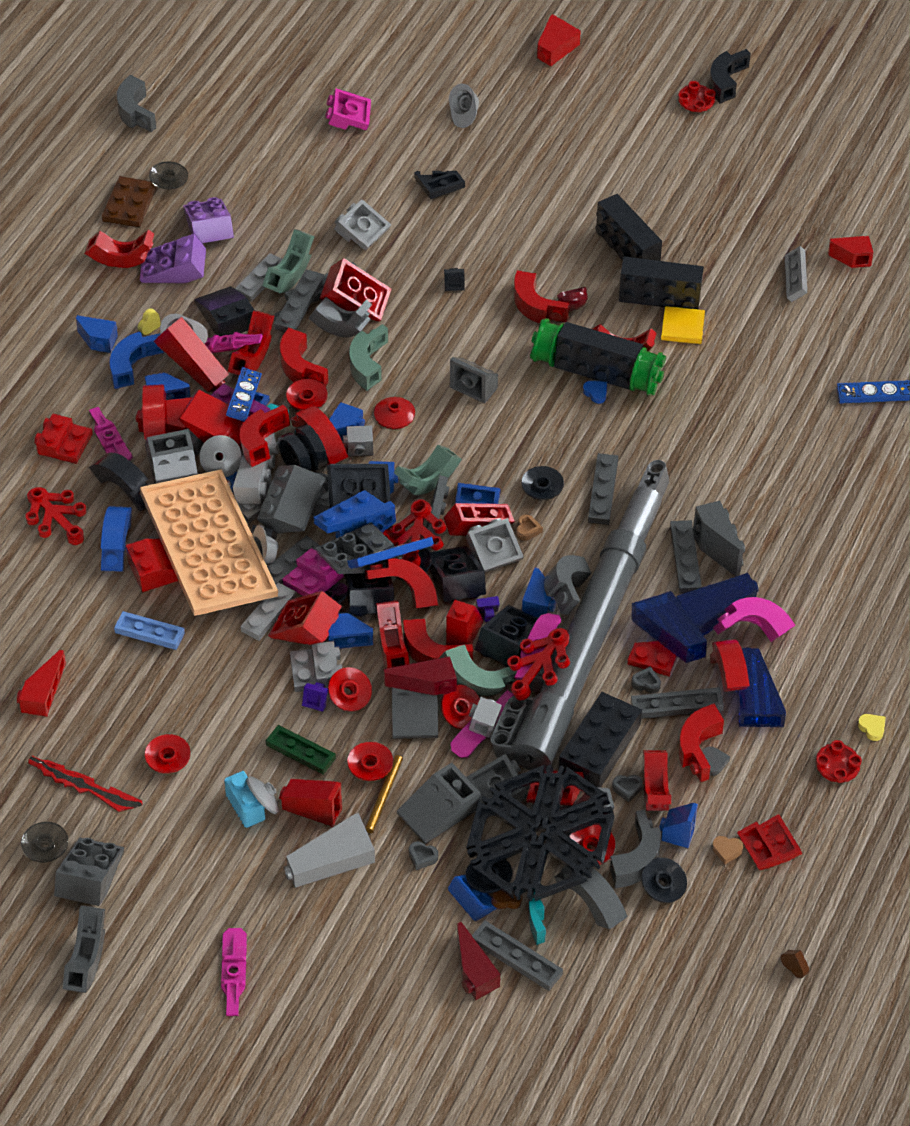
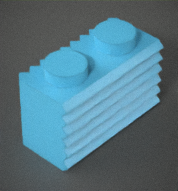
(243, 800)

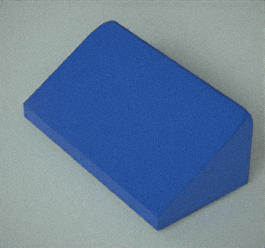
(477, 494)
(473, 902)

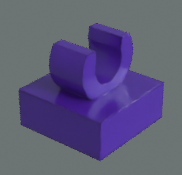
(488, 607)
(315, 696)

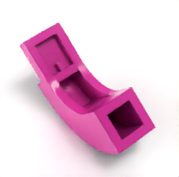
(762, 612)

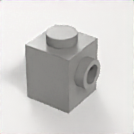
(359, 440)
(484, 716)

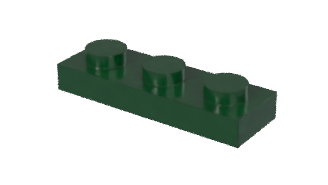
(300, 749)

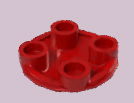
(696, 97)
(838, 762)

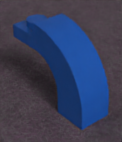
(127, 353)
(113, 538)

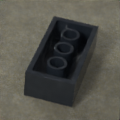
(626, 230)
(660, 283)
(601, 738)

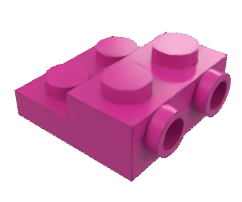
(348, 110)
(311, 574)

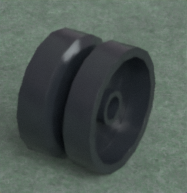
(303, 448)

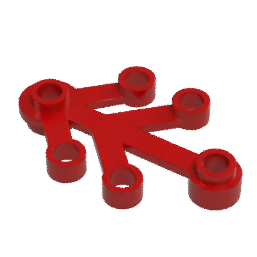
(41, 498)
(419, 511)
(556, 640)

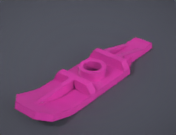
(231, 342)
(104, 427)
(540, 630)
(467, 740)
(233, 956)

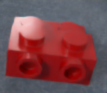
(62, 439)

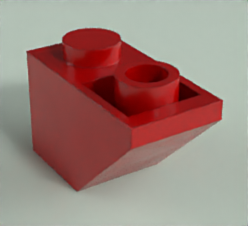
(852, 251)

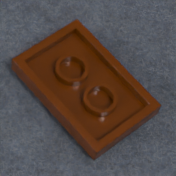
(129, 201)

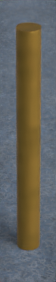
(383, 795)

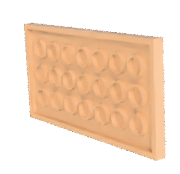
(208, 542)

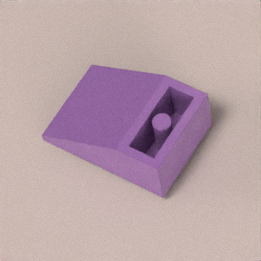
(209, 220)
(175, 262)

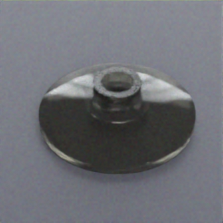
(168, 175)
(44, 834)

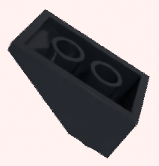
(226, 311)
(457, 574)
(365, 593)
(503, 634)

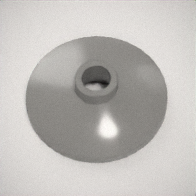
(231, 455)
(264, 793)

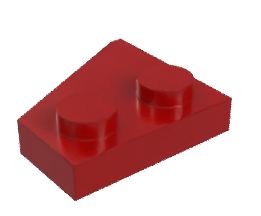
(654, 655)

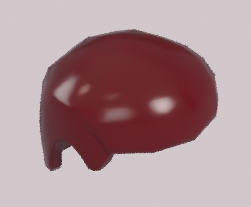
(576, 298)

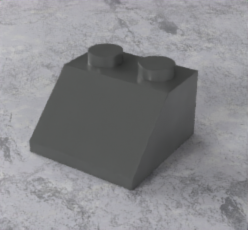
(472, 379)

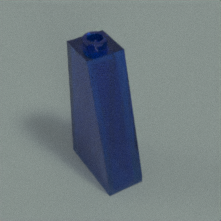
(708, 603)
(670, 625)
(760, 702)

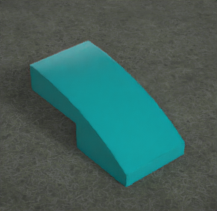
(536, 915)

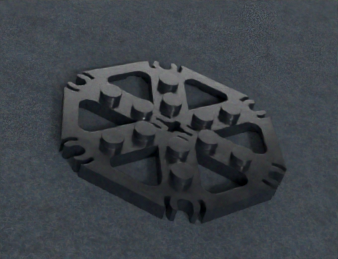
(527, 822)

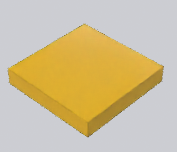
(683, 325)

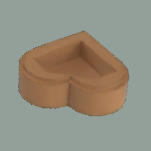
(528, 528)
(727, 848)

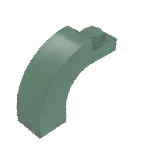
(291, 268)
(362, 367)
(425, 477)
(481, 681)

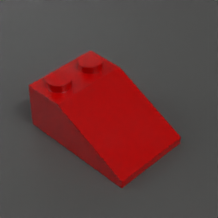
(351, 286)
(207, 418)
(150, 564)
(306, 619)

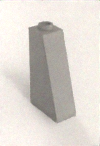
(331, 853)

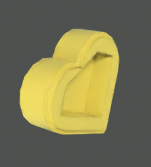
(149, 322)
(872, 726)

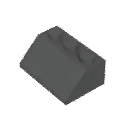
(290, 499)

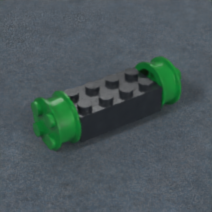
(598, 356)

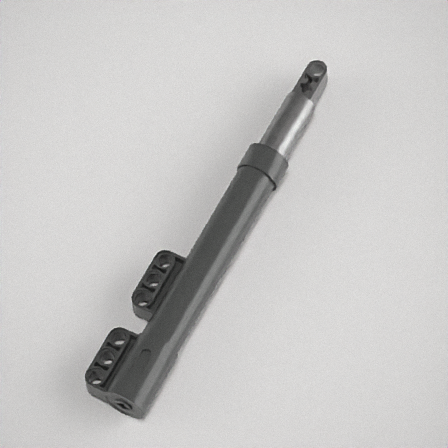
(536, 726)

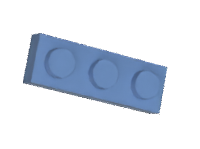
(149, 630)

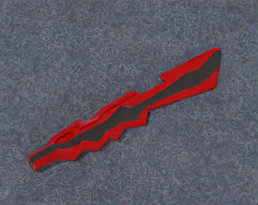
(113, 797)

